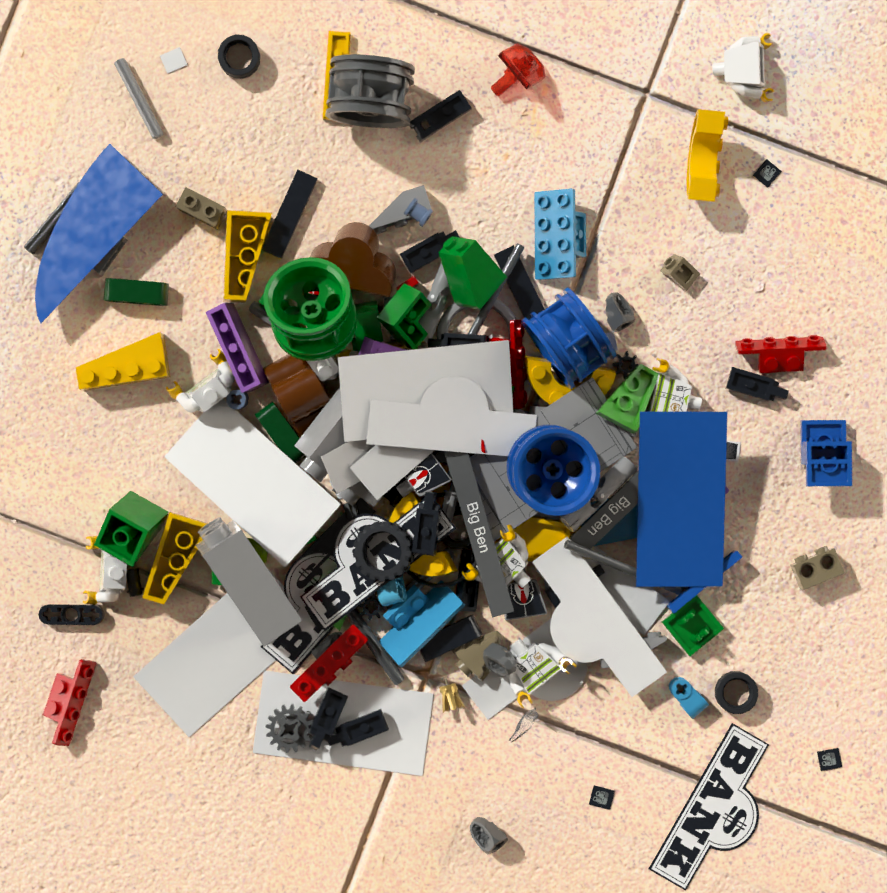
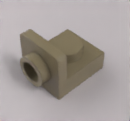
(680, 271)

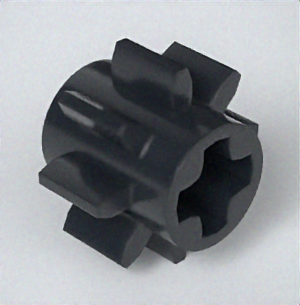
(626, 358)
(366, 610)

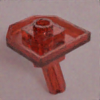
(522, 67)

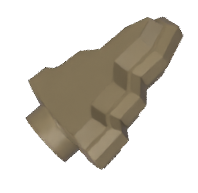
(471, 655)

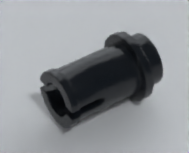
(134, 583)

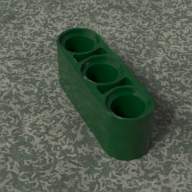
(136, 292)
(280, 431)

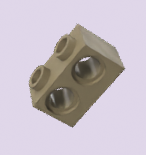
(201, 208)
(818, 572)

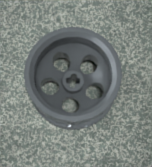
(369, 91)

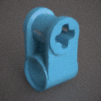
(689, 699)

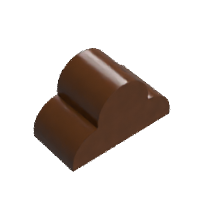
(358, 257)
(297, 390)

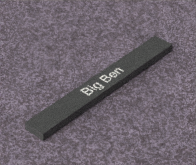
(607, 515)
(479, 533)

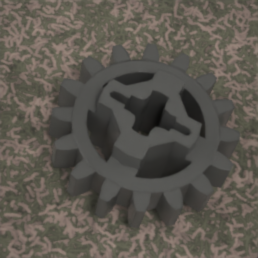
(282, 720)

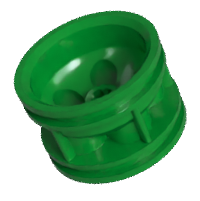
(324, 331)

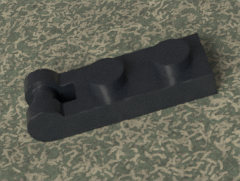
(440, 115)

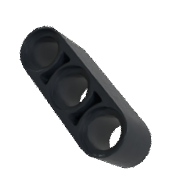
(451, 638)

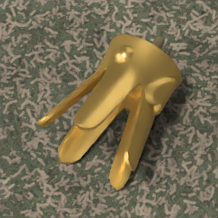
(450, 696)

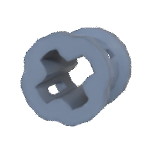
(418, 212)
(230, 398)

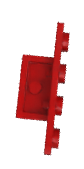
(782, 353)
(517, 355)
(326, 666)
(67, 701)

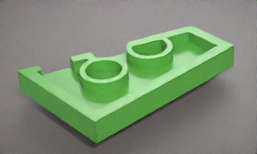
(630, 399)

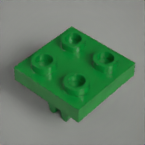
(692, 625)

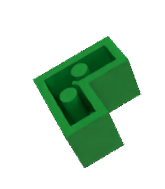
(402, 316)

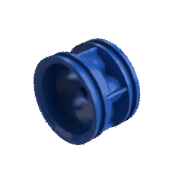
(569, 338)
(578, 488)

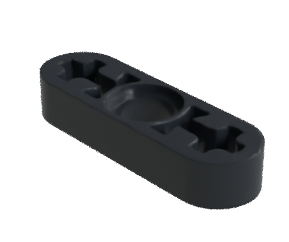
(55, 620)

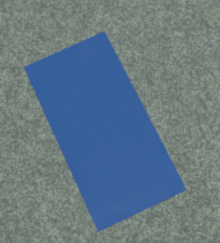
(681, 499)

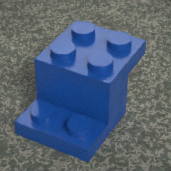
(826, 453)

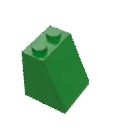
(470, 272)
(130, 527)

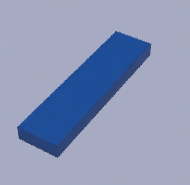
(691, 592)

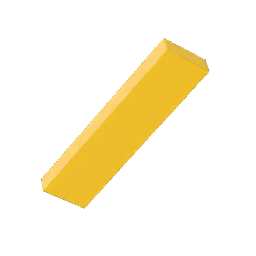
(337, 45)

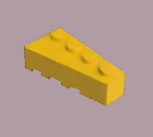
(242, 249)
(131, 364)
(172, 556)

